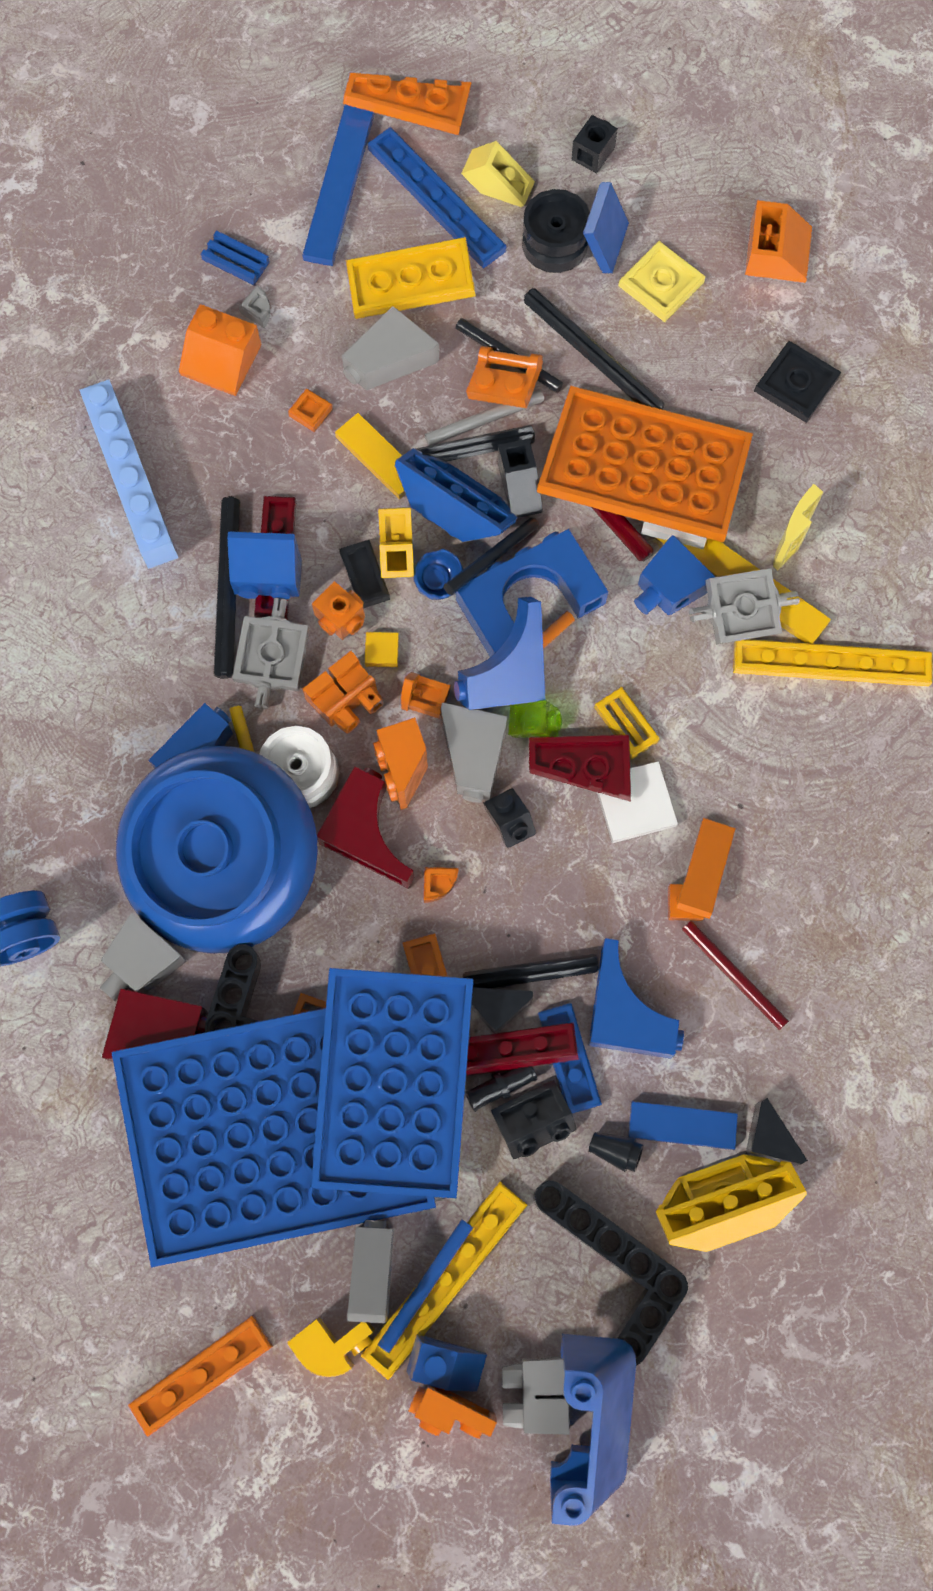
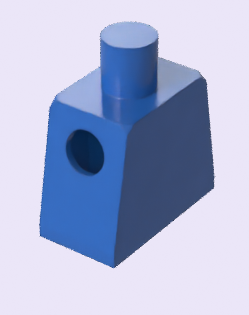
(672, 579)

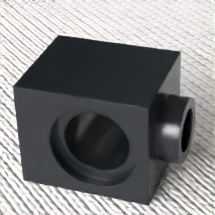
(594, 143)

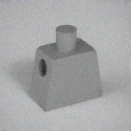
(138, 959)

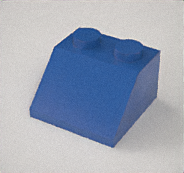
(264, 564)

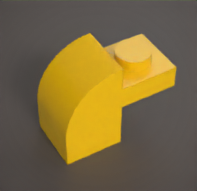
(396, 542)
(325, 1355)

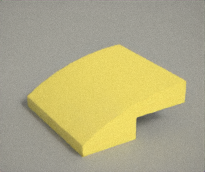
(797, 526)

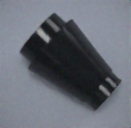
(617, 1150)

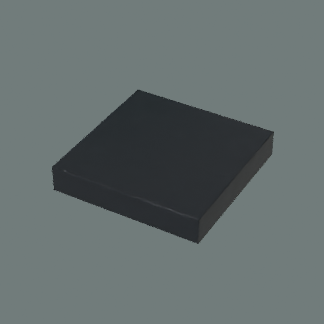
(797, 381)

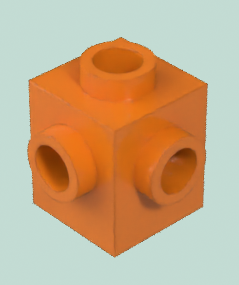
(339, 611)

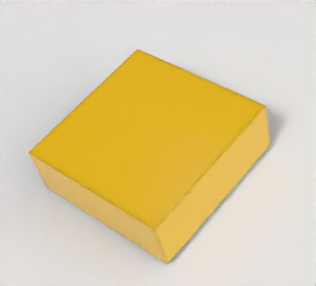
(381, 649)

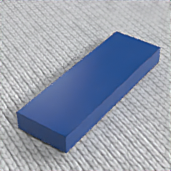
(574, 1076)
(683, 1125)

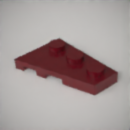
(584, 762)

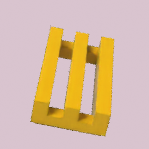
(609, 700)

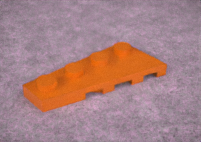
(424, 104)

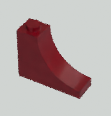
(354, 827)

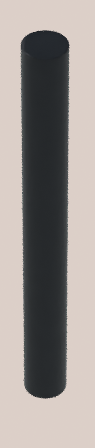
(486, 340)
(491, 556)

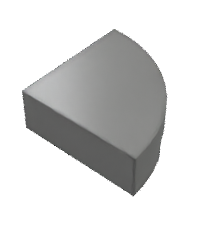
(256, 307)

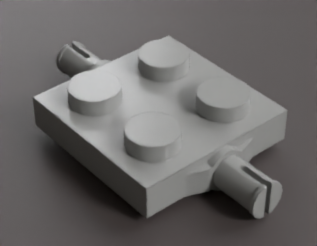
(743, 606)
(271, 653)

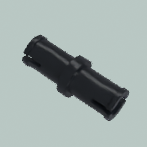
(499, 1086)

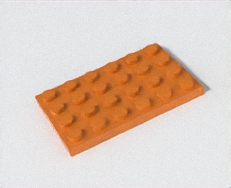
(645, 463)

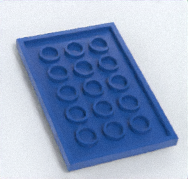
(392, 1083)

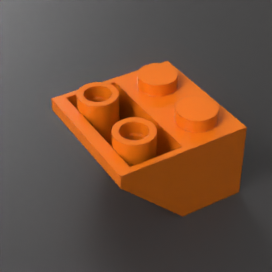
(778, 243)
(404, 756)

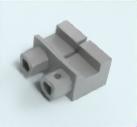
(535, 1412)

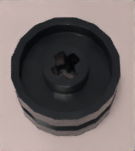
(555, 230)

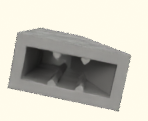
(389, 351)
(474, 749)
(371, 1273)

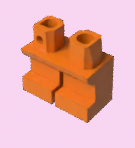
(342, 691)

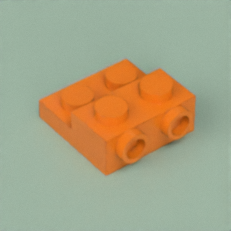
(440, 1408)

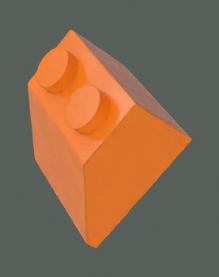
(219, 349)

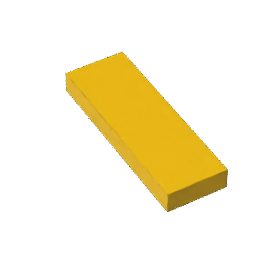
(372, 452)

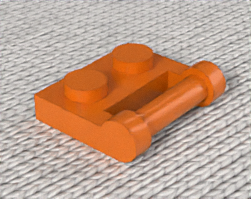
(501, 385)

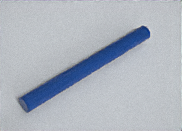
(425, 1286)

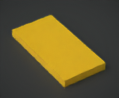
(410, 278)

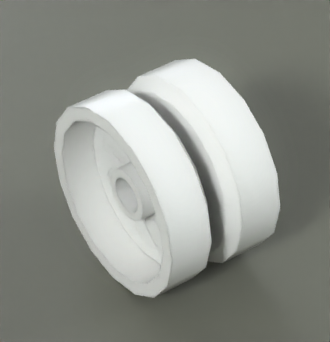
(305, 748)

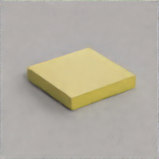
(661, 281)

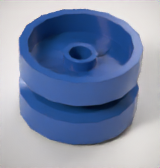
(24, 927)

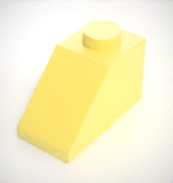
(497, 174)

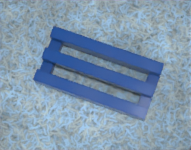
(239, 254)

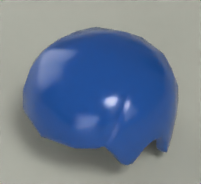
(434, 571)

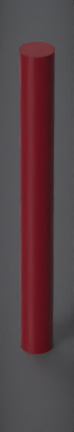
(735, 975)

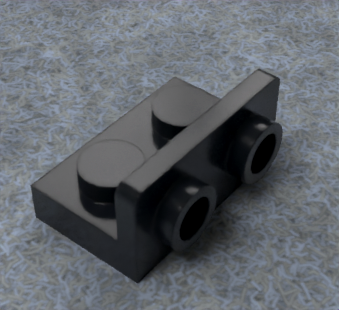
(534, 1120)

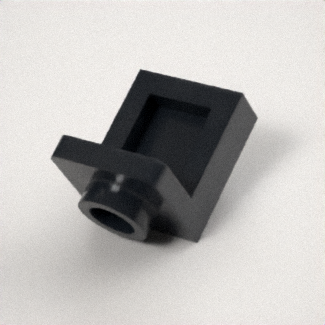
(510, 817)

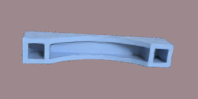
(128, 474)

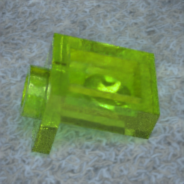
(534, 720)

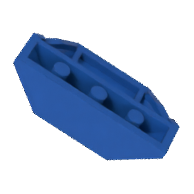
(452, 498)

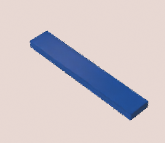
(338, 186)
(436, 197)

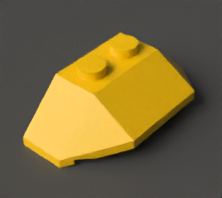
(729, 1202)

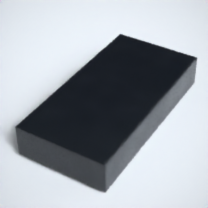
(364, 573)

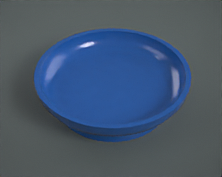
(216, 849)

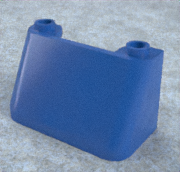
(600, 1380)

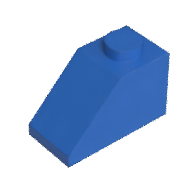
(445, 1365)

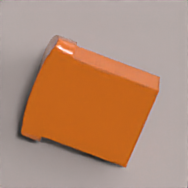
(423, 695)

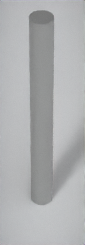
(478, 420)

